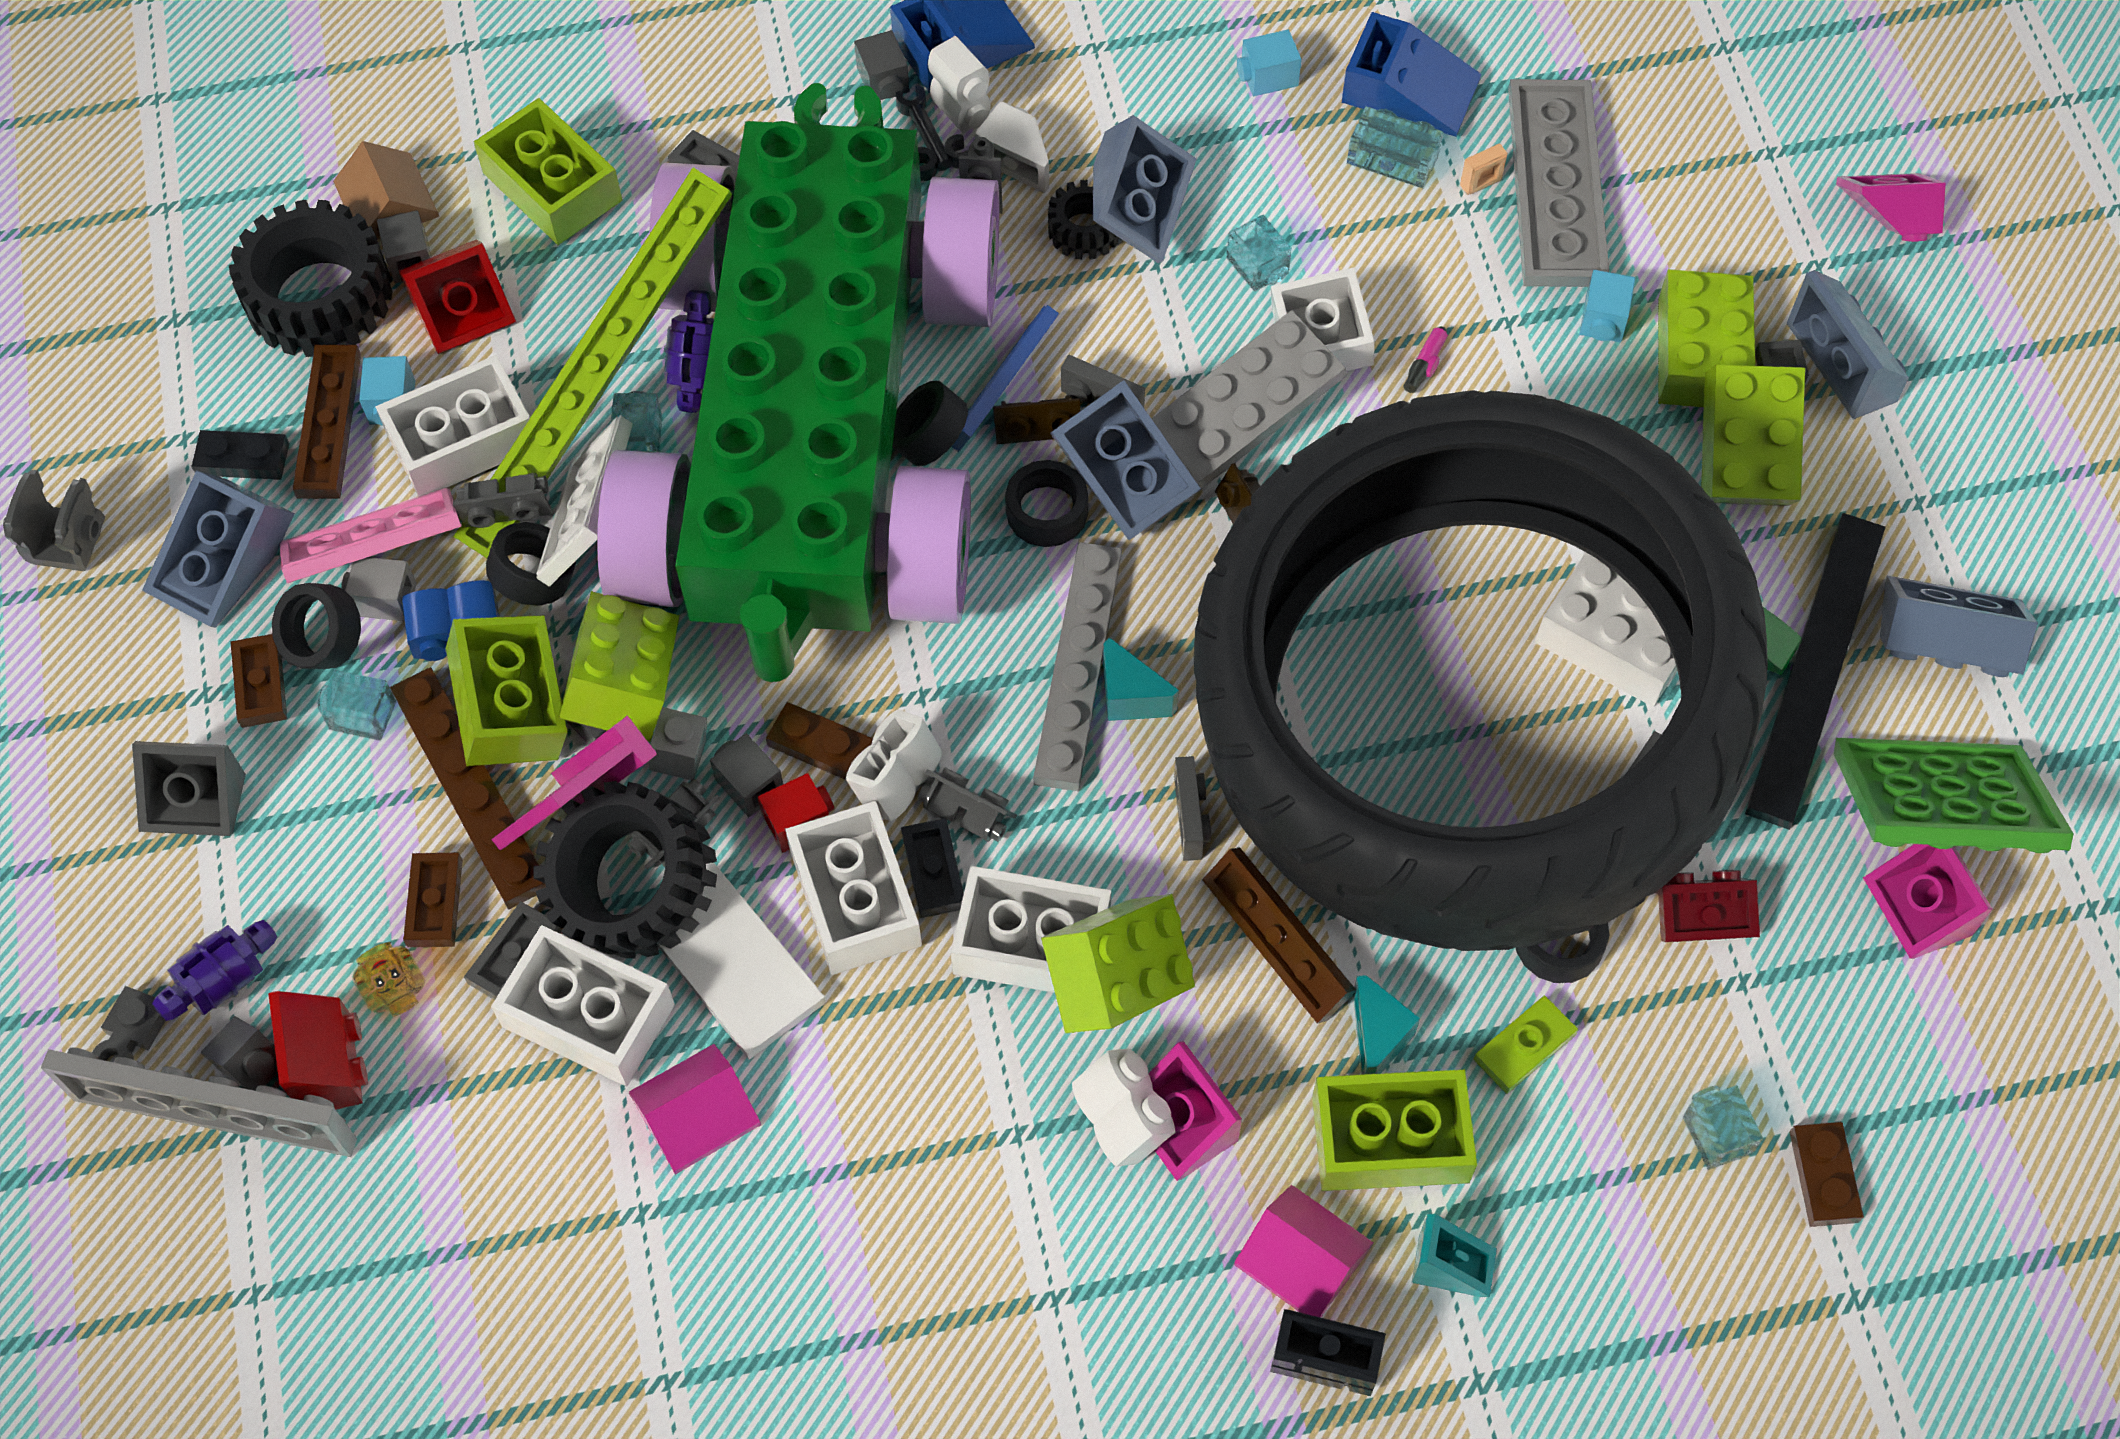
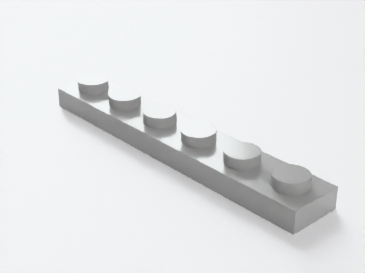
(1077, 667)

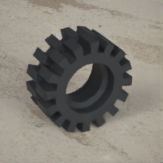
(1072, 236)

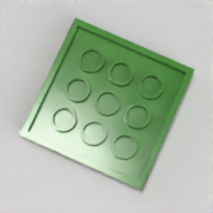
(1951, 795)

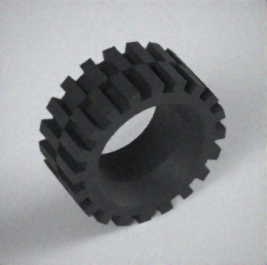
(305, 239)
(579, 848)

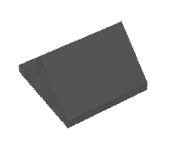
(186, 788)

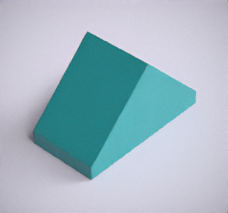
(1134, 688)
(1381, 1025)
(1453, 1259)

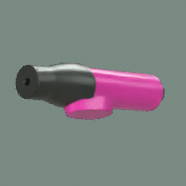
(1427, 360)

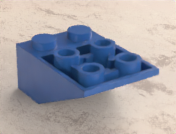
(981, 25)
(1409, 75)

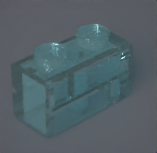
(1394, 146)

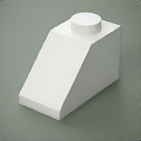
(1018, 145)

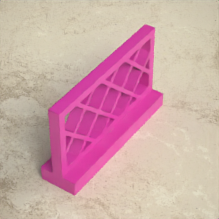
(604, 760)

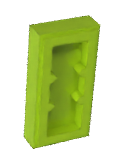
(1525, 1044)

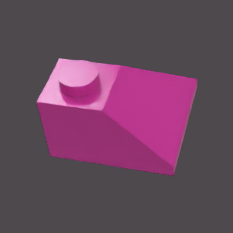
(1900, 202)

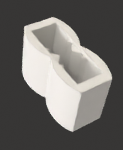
(959, 84)
(894, 763)
(1123, 1107)

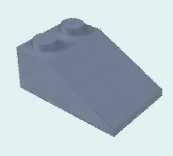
(1140, 185)
(1125, 460)
(216, 548)

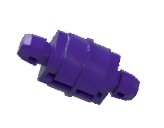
(689, 350)
(214, 970)

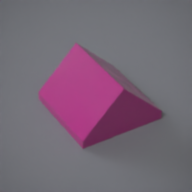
(1928, 898)
(695, 1108)
(1200, 1112)
(1302, 1252)

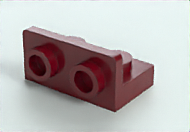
(1708, 908)

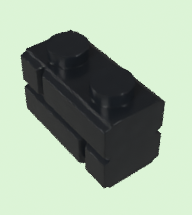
(1328, 1352)

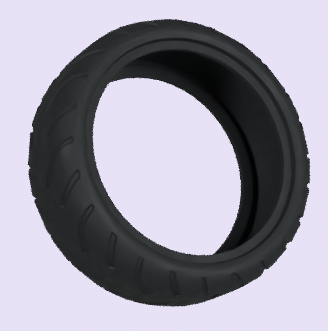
(1512, 466)

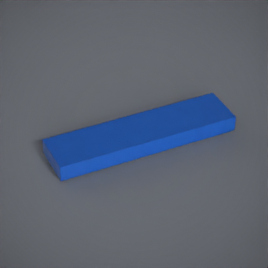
(1005, 373)

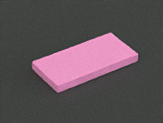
(368, 535)

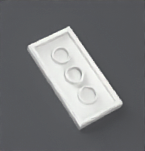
(578, 509)
(742, 970)

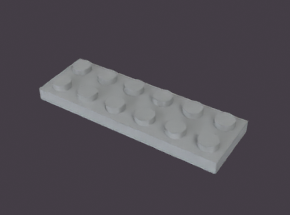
(1557, 182)
(1248, 399)
(206, 1104)

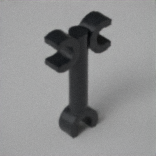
(935, 155)

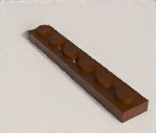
(467, 787)

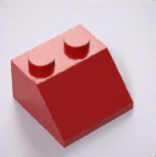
(457, 296)
(317, 1048)

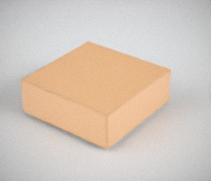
(1483, 169)

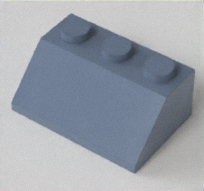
(1845, 346)
(1956, 626)

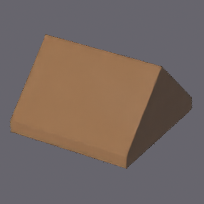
(382, 184)

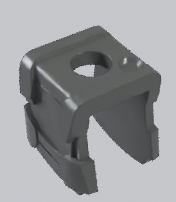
(35, 524)

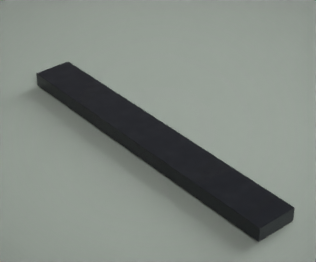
(1815, 672)

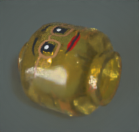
(388, 979)

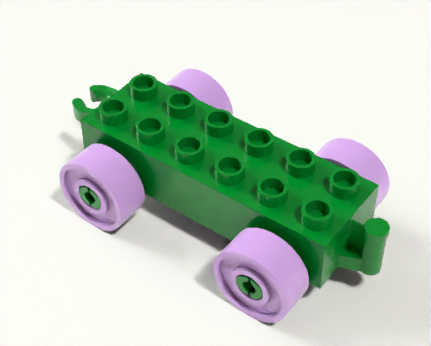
(802, 389)

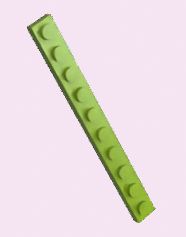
(608, 340)

